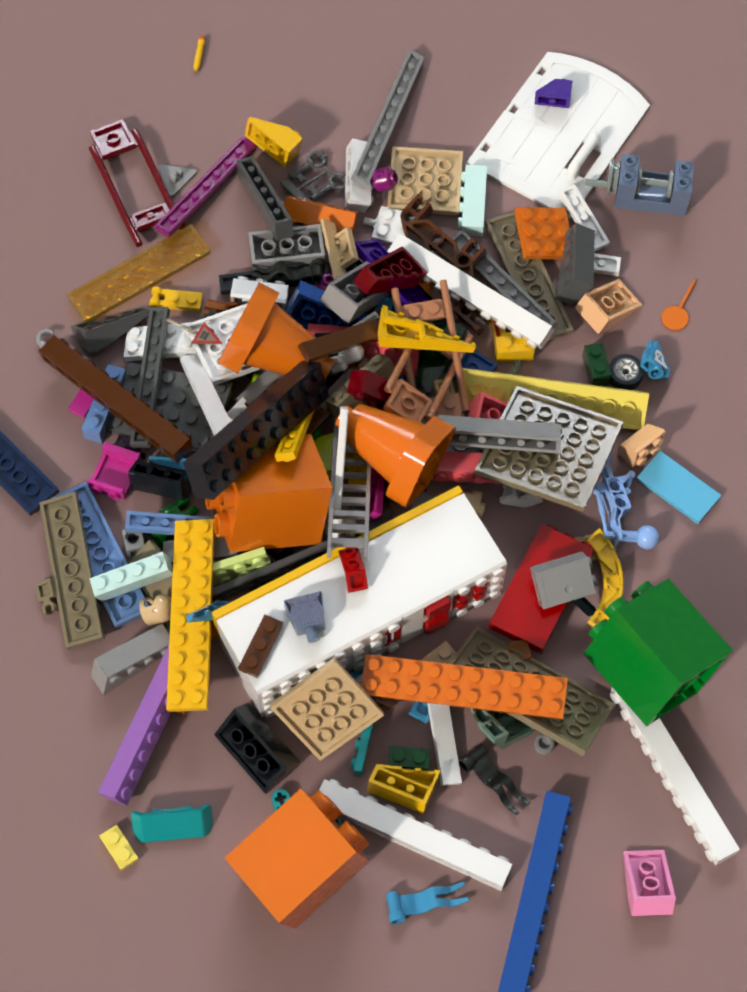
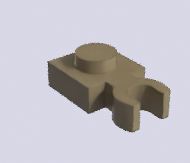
(46, 594)

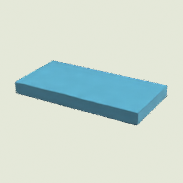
(679, 487)

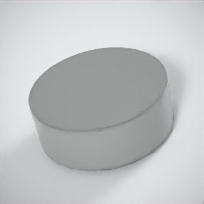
(543, 744)

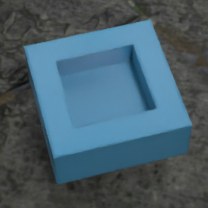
(420, 712)

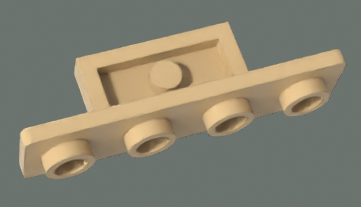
(340, 248)

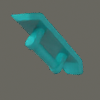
(172, 823)

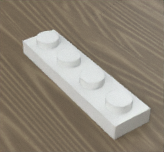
(582, 214)

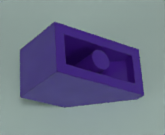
(555, 93)

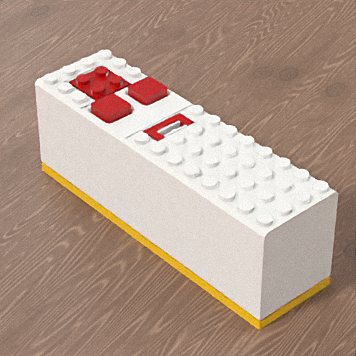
(417, 575)

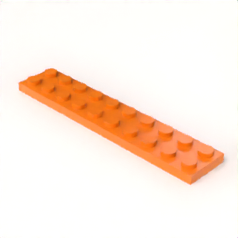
(464, 686)

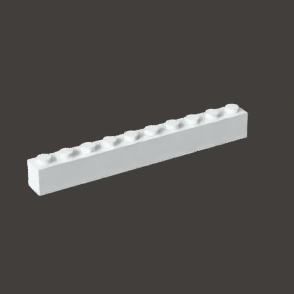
(478, 295)
(682, 783)
(418, 836)

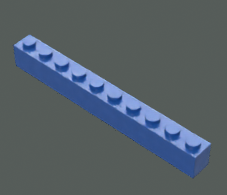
(534, 893)

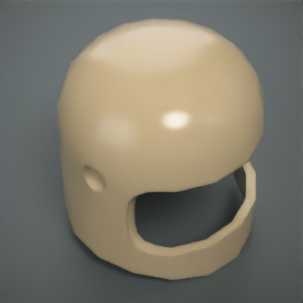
(158, 612)

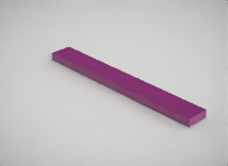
(204, 187)

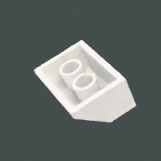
(243, 289)

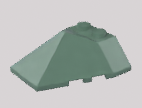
(501, 727)

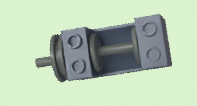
(646, 189)

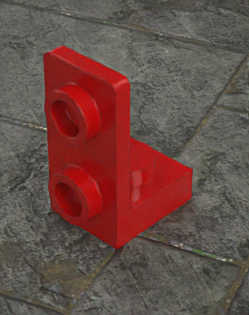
(354, 569)

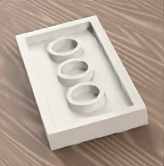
(176, 343)

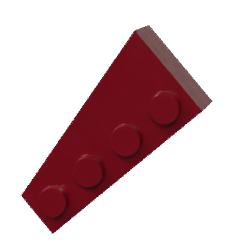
(391, 271)
(368, 388)

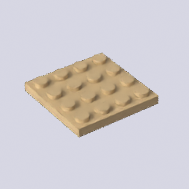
(430, 174)
(327, 709)

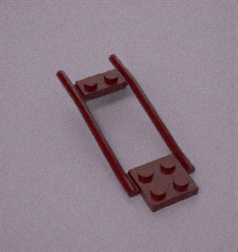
(115, 140)

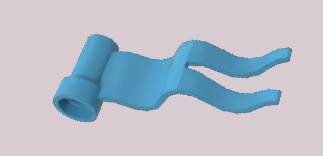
(420, 902)

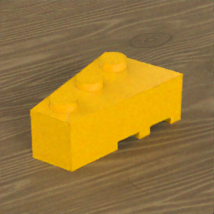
(404, 786)

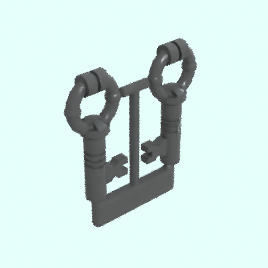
(294, 191)

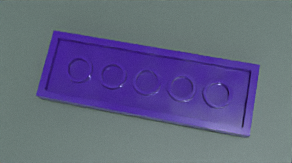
(373, 250)

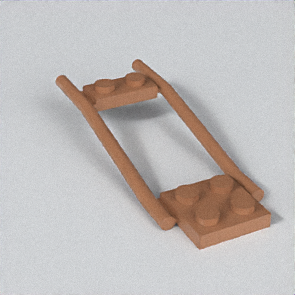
(429, 311)
(410, 402)

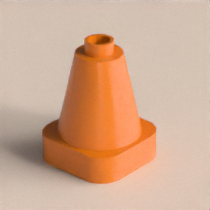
(267, 337)
(399, 448)

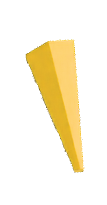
(402, 332)

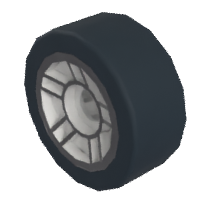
(634, 372)

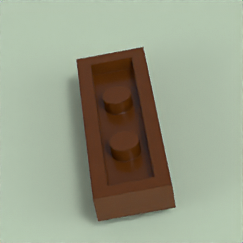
(260, 646)

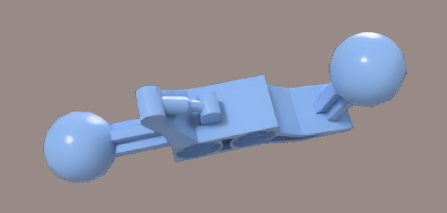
(617, 504)

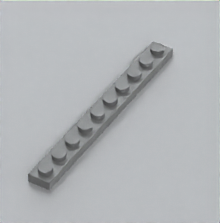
(387, 118)

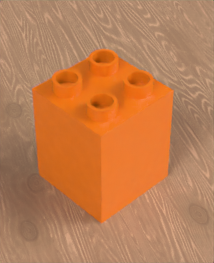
(275, 502)
(299, 857)

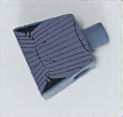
(306, 615)

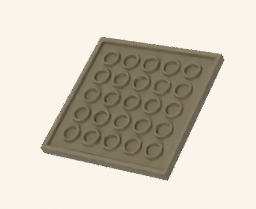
(560, 477)

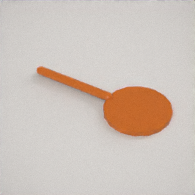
(675, 316)

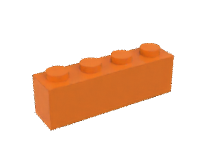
(312, 212)

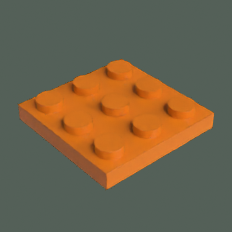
(542, 231)

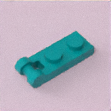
(362, 746)

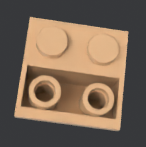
(641, 445)

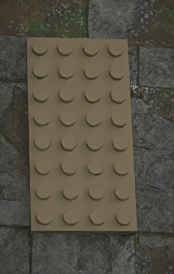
(583, 710)

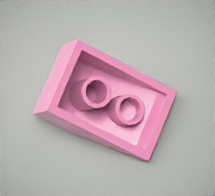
(648, 883)

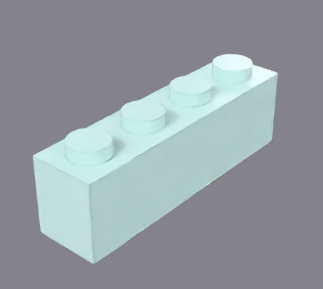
(474, 200)
(132, 576)

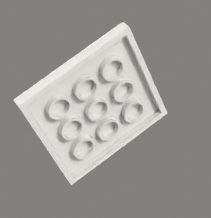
(209, 354)

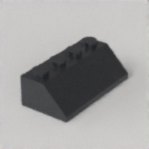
(256, 747)

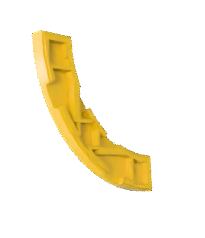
(611, 574)

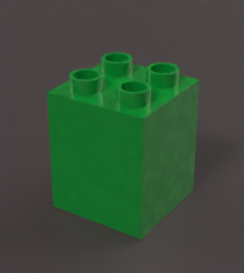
(655, 649)

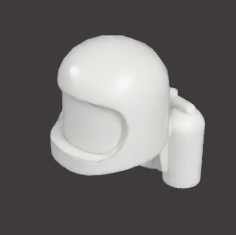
(346, 358)

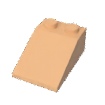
(607, 305)

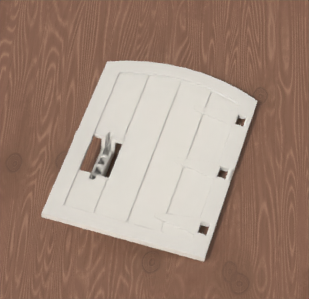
(539, 140)

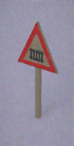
(203, 336)

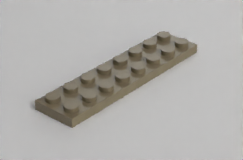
(527, 272)
(71, 570)

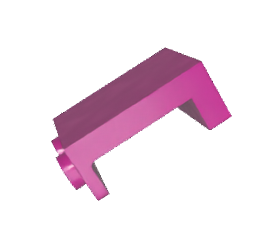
(112, 472)

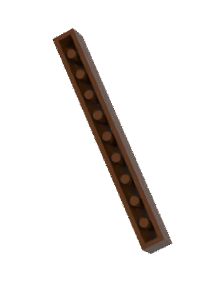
(116, 399)

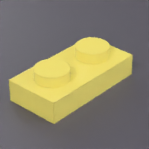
(119, 847)

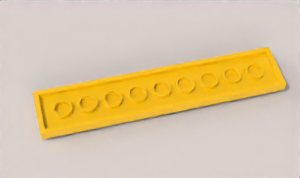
(190, 591)

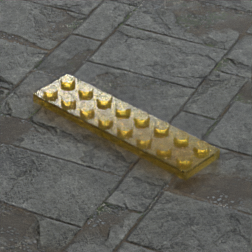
(138, 273)

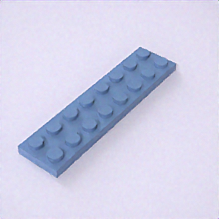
(106, 556)

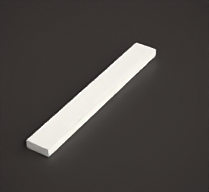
(205, 392)
(340, 460)

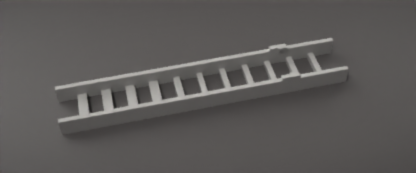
(349, 501)

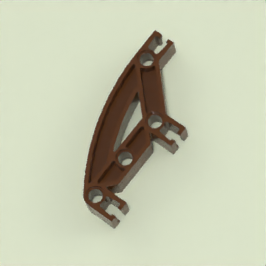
(424, 233)

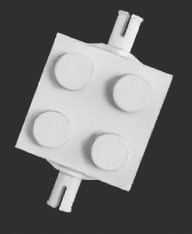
(387, 225)

